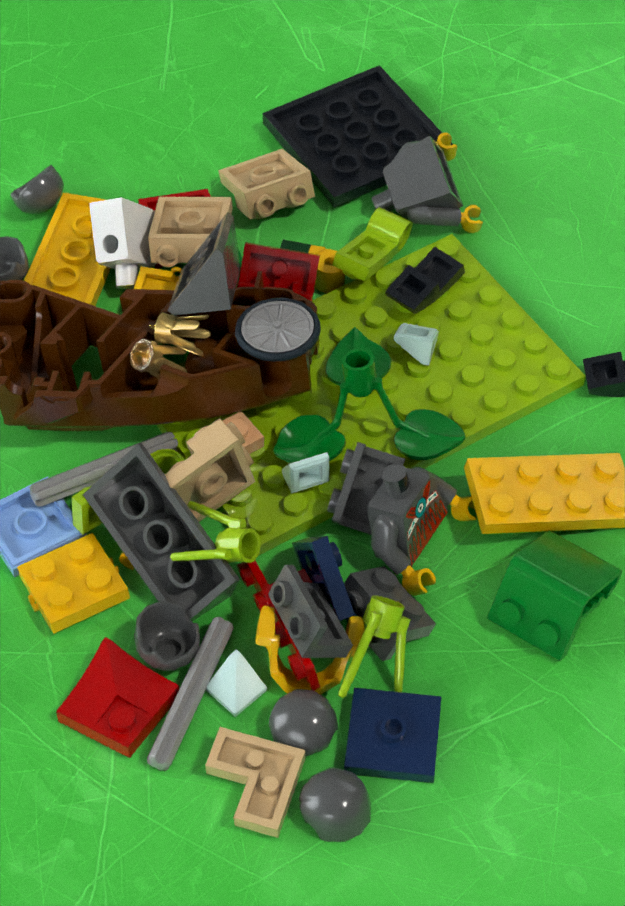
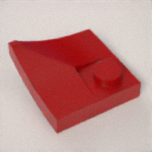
(117, 700)

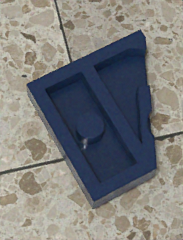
(321, 564)

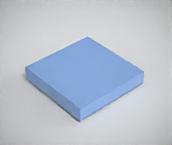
(33, 530)

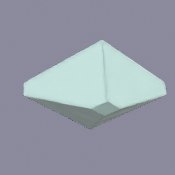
(417, 341)
(307, 472)
(236, 684)

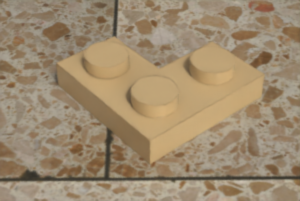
(269, 777)

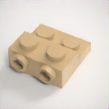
(268, 184)
(183, 225)
(215, 468)

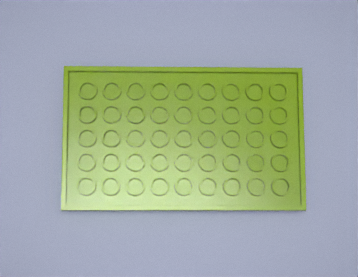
(483, 375)

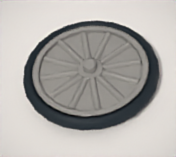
(277, 329)

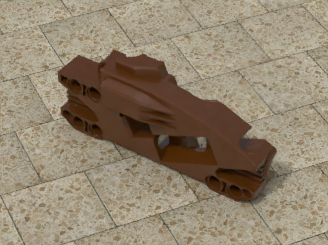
(50, 332)

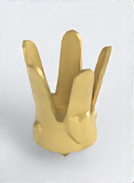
(171, 328)
(149, 356)

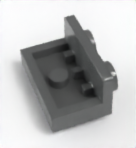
(361, 483)
(384, 583)
(308, 616)

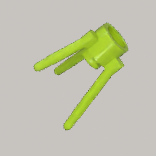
(232, 544)
(380, 620)

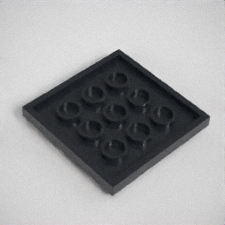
(349, 132)

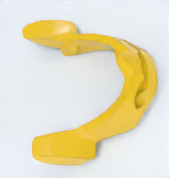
(284, 677)

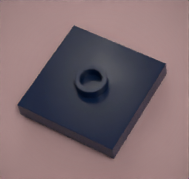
(393, 735)

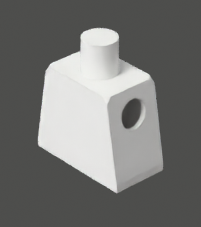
(122, 238)

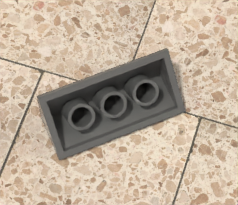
(210, 275)
(152, 524)

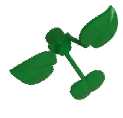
(358, 369)

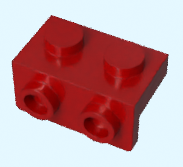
(279, 268)

